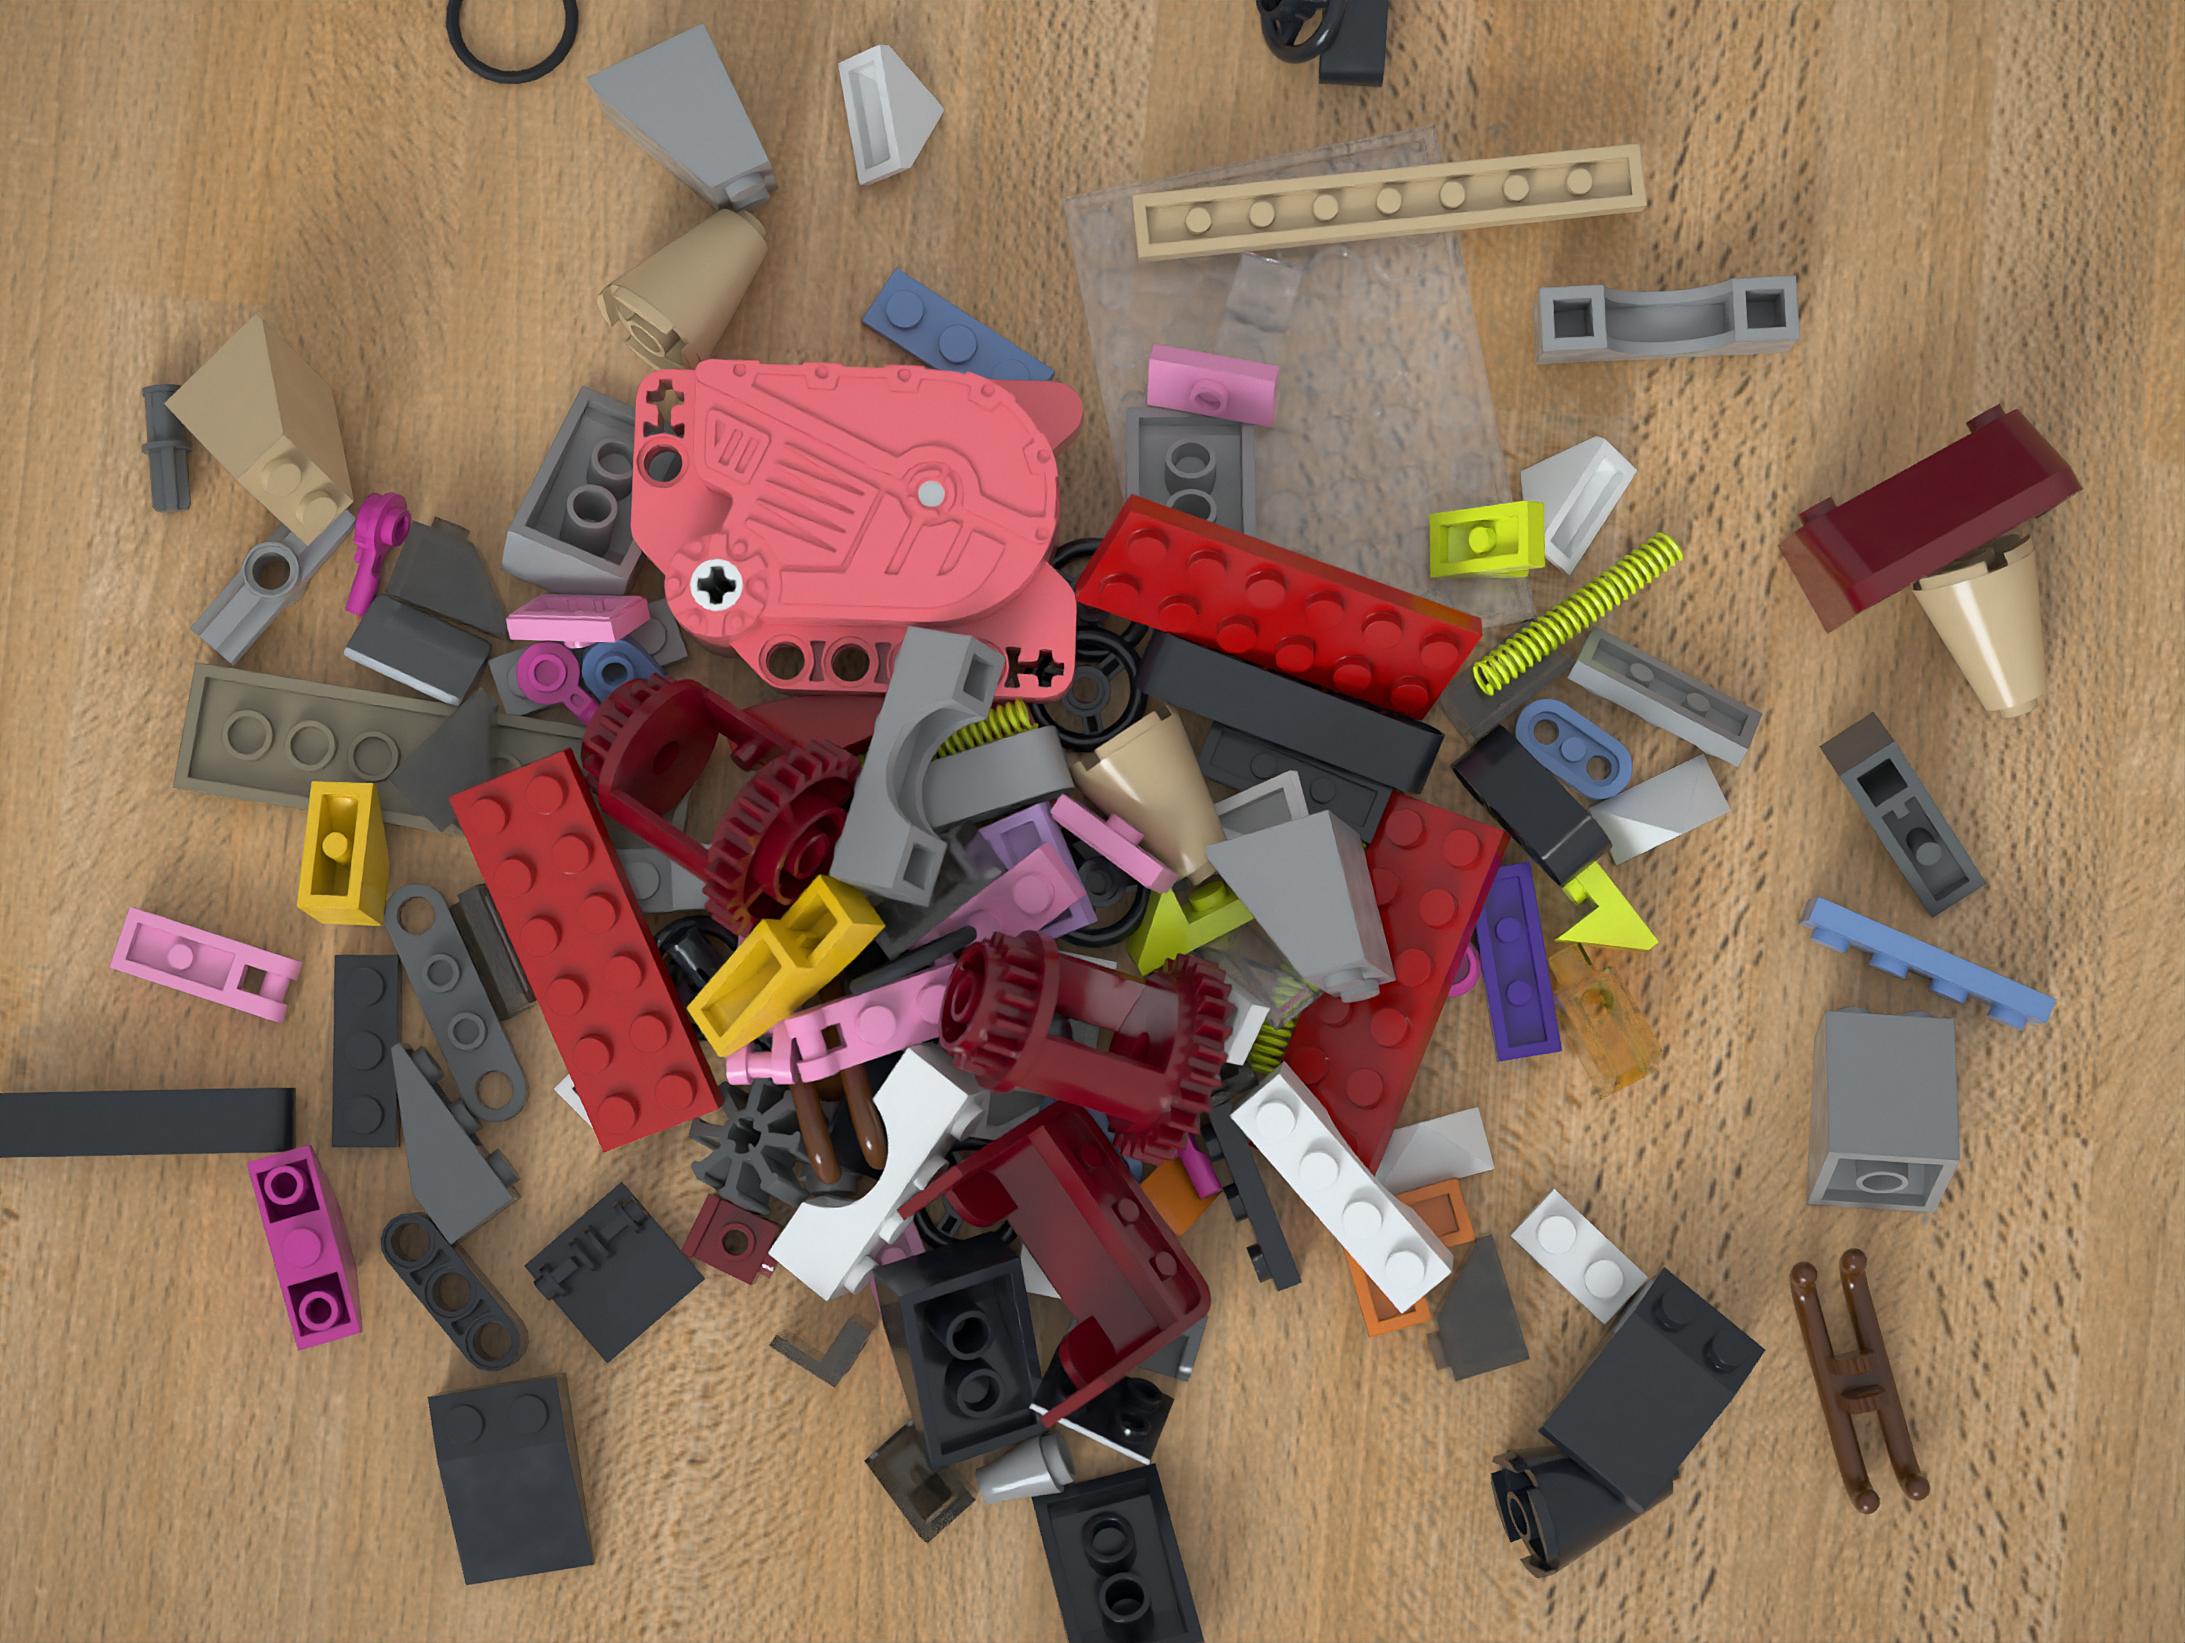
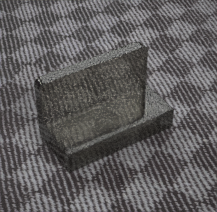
(1477, 713)
(493, 952)
(839, 1358)

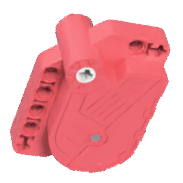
(857, 511)

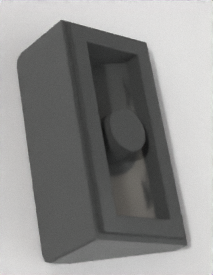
(419, 650)

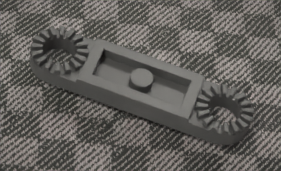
(456, 1002)

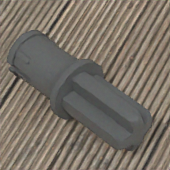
(166, 452)

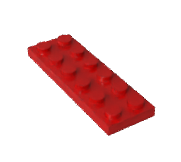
(1277, 608)
(1429, 888)
(587, 949)

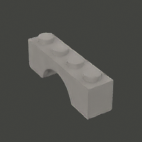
(1705, 321)
(934, 691)

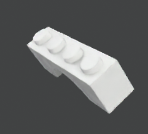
(925, 1111)
(1325, 1172)

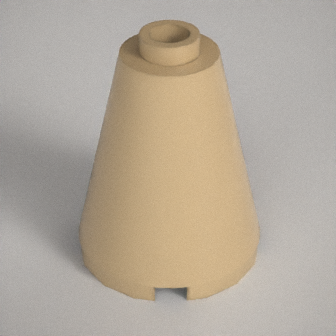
(687, 290)
(1992, 621)
(1158, 788)

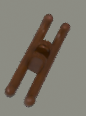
(831, 1088)
(1855, 1382)

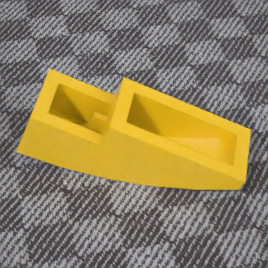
(784, 964)

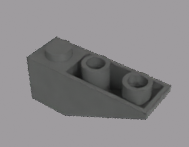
(447, 1162)

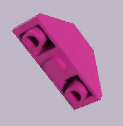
(308, 1246)

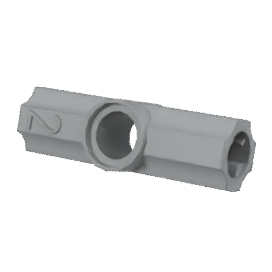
(247, 609)

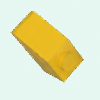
(344, 855)

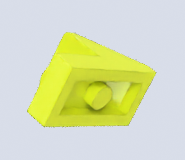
(1488, 541)
(1612, 919)
(1177, 929)

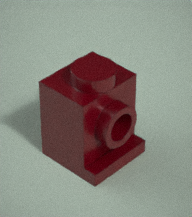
(708, 1236)

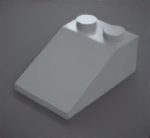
(1193, 465)
(578, 511)

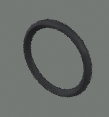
(512, 77)
(913, 960)

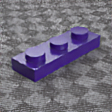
(1516, 968)

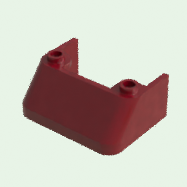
(1926, 516)
(1090, 1238)

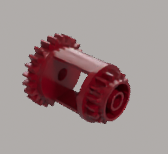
(777, 832)
(1159, 1057)

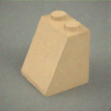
(270, 427)

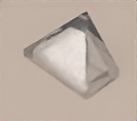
(1262, 970)

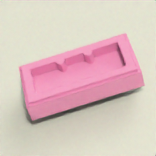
(1212, 385)
(578, 618)
(1115, 841)

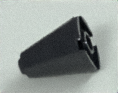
(1557, 1507)

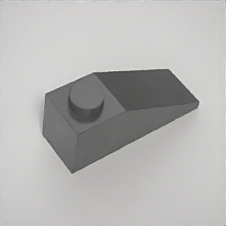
(1902, 814)

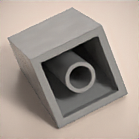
(689, 120)
(1313, 899)
(1883, 1111)

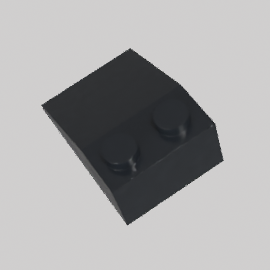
(963, 1347)
(1651, 1389)
(512, 1478)
(1117, 1561)

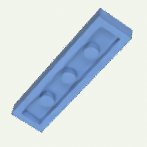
(1949, 975)

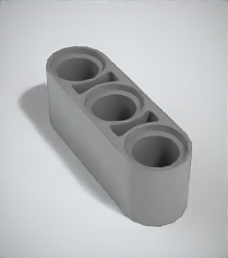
(995, 779)

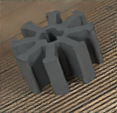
(754, 1147)

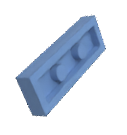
(946, 335)

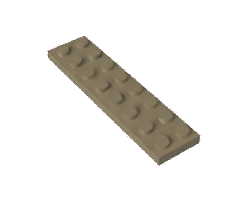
(275, 734)

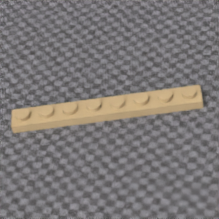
(1389, 202)

